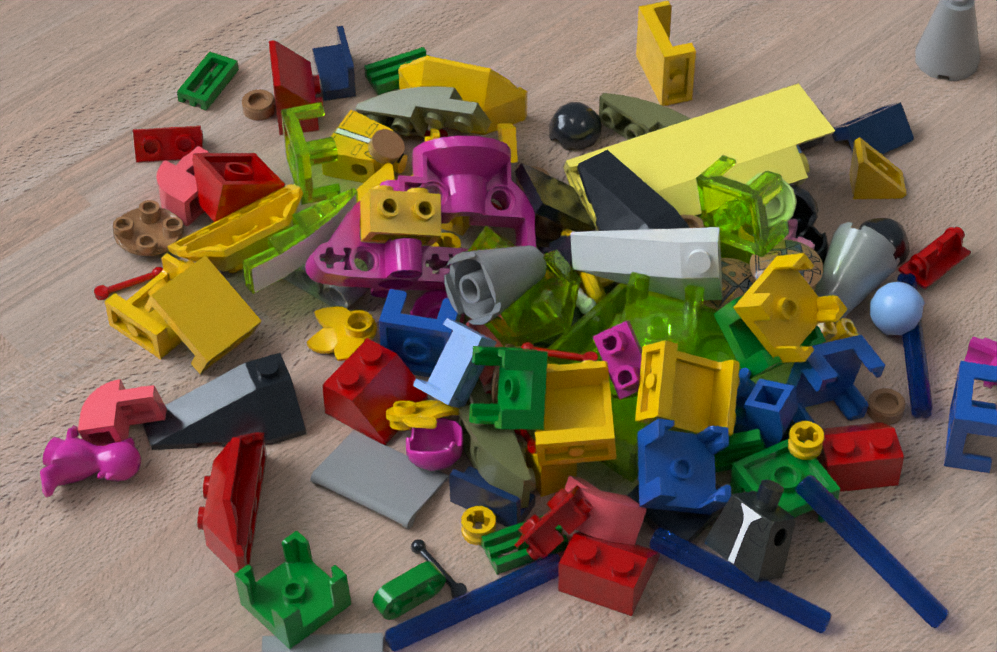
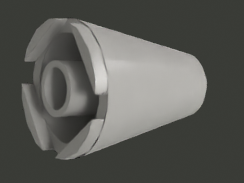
(950, 41)
(856, 265)
(492, 280)

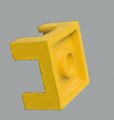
(786, 309)

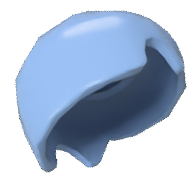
(896, 308)

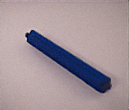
(916, 363)
(872, 551)
(733, 578)
(472, 603)

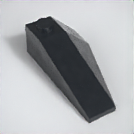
(623, 198)
(237, 403)

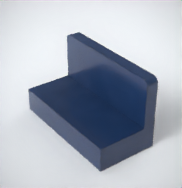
(335, 69)
(881, 128)
(472, 490)

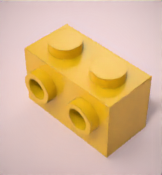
(400, 215)

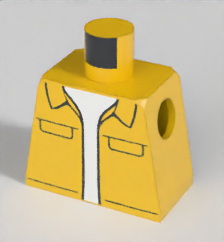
(352, 143)

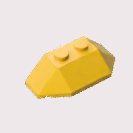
(474, 83)
(241, 232)

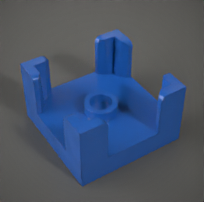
(415, 338)
(831, 377)
(970, 417)
(679, 468)

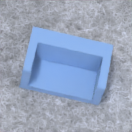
(454, 372)

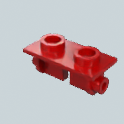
(166, 142)
(937, 257)
(542, 532)

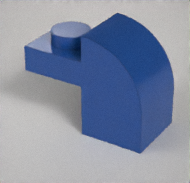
(768, 408)

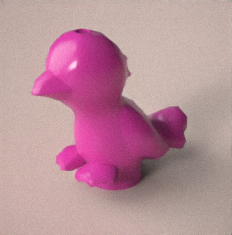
(77, 459)

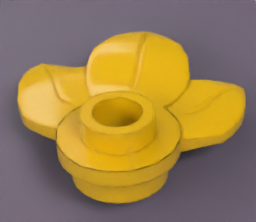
(341, 331)
(422, 414)

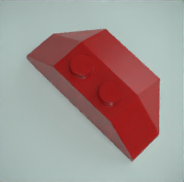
(234, 499)

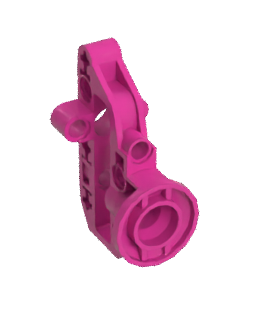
(467, 175)

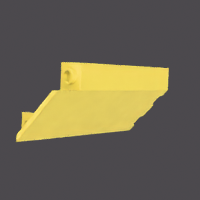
(755, 132)

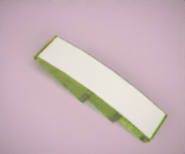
(293, 246)

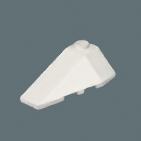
(666, 255)

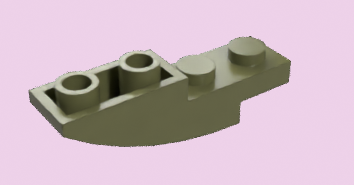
(417, 108)
(635, 116)
(496, 451)

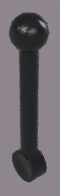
(457, 589)

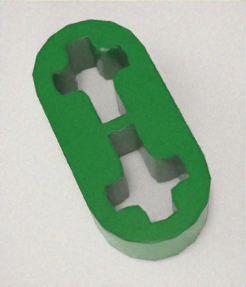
(408, 590)

